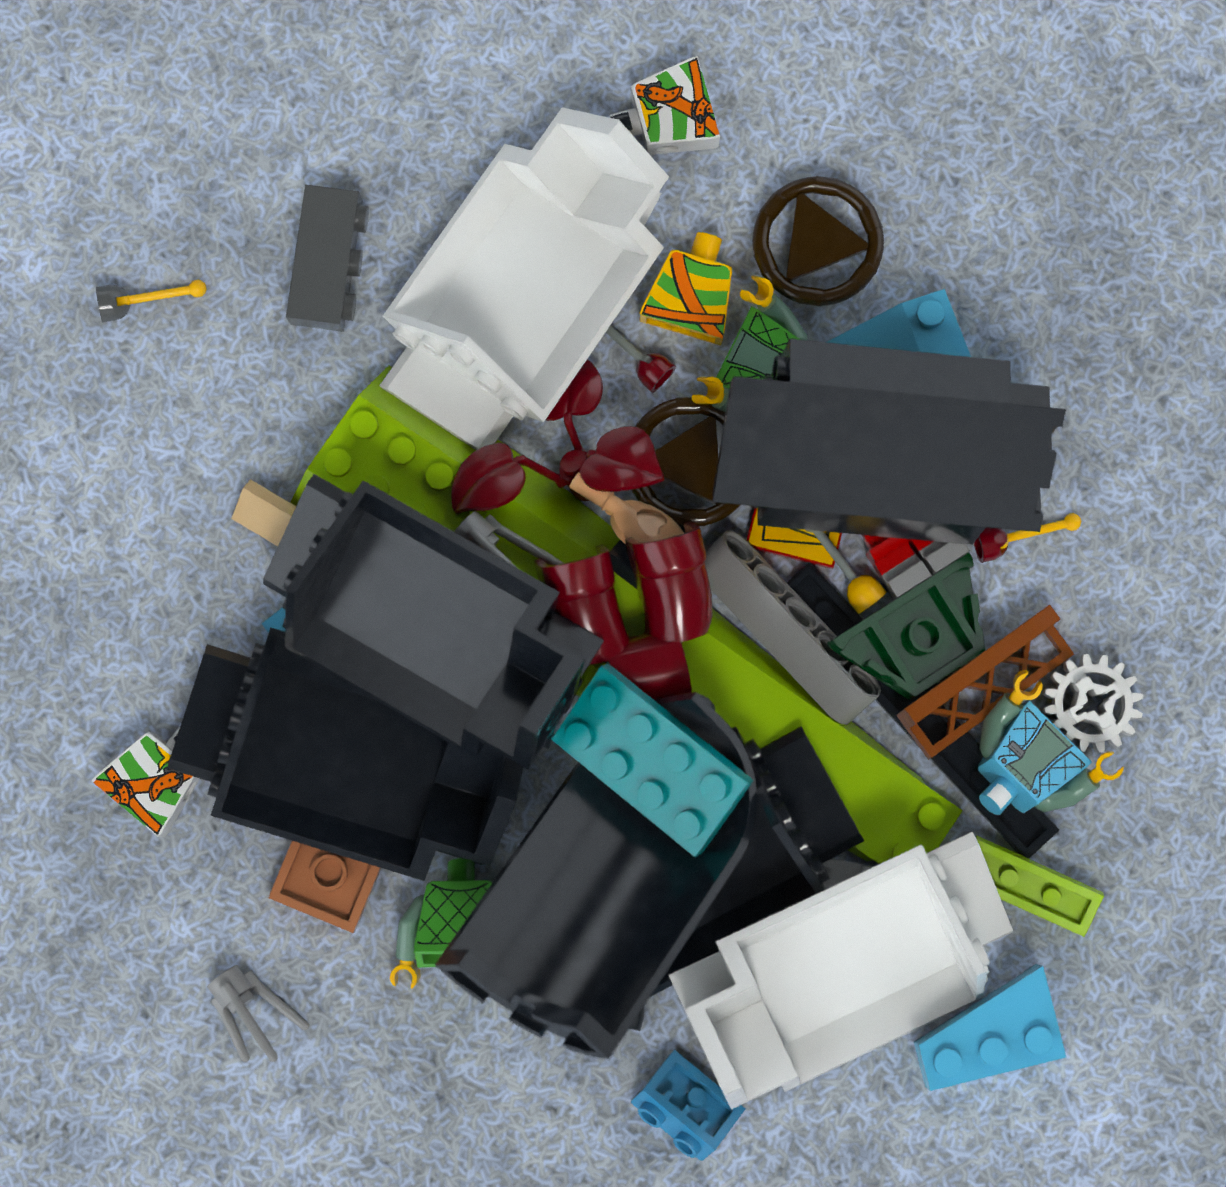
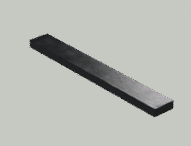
(959, 760)

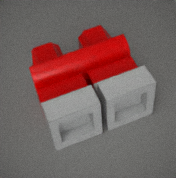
(899, 565)

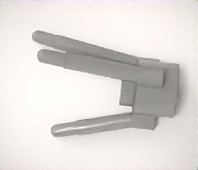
(481, 532)
(233, 993)

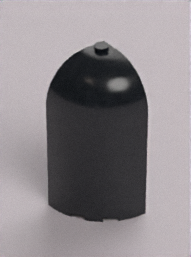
(597, 904)

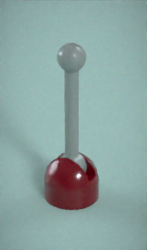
(651, 368)

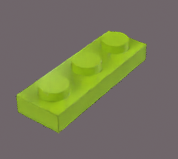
(1041, 889)

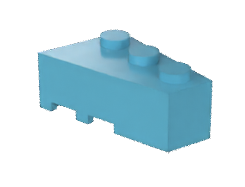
(995, 1035)

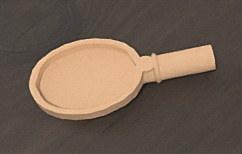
(629, 517)

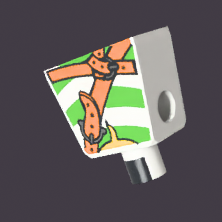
(672, 111)
(145, 785)

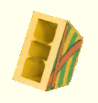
(691, 292)

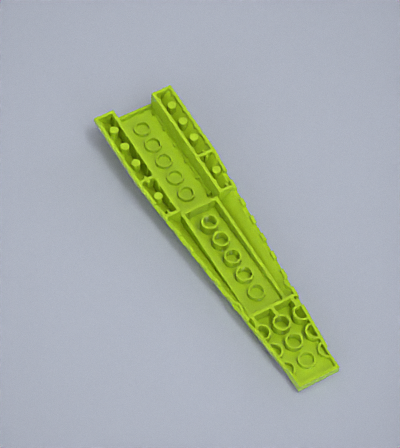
(417, 465)

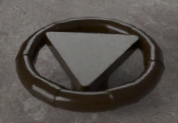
(818, 240)
(687, 460)

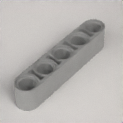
(787, 628)

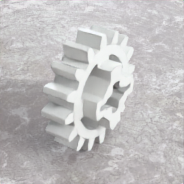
(1080, 685)

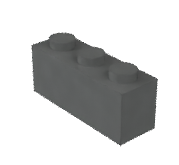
(326, 258)

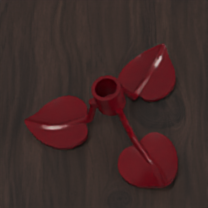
(621, 461)

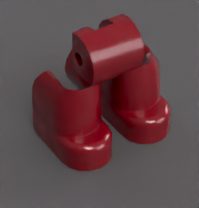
(674, 601)

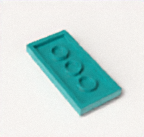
(652, 760)

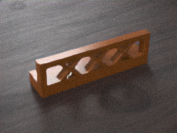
(981, 665)

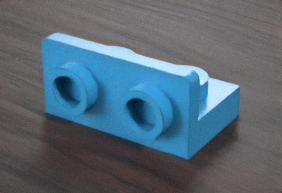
(686, 1107)

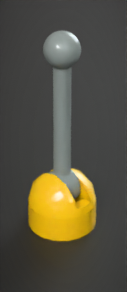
(863, 589)

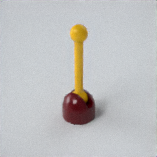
(994, 541)

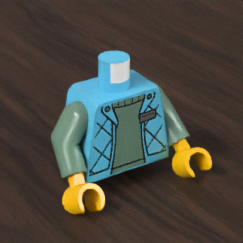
(1032, 759)

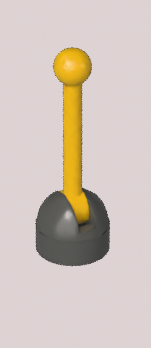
(116, 302)

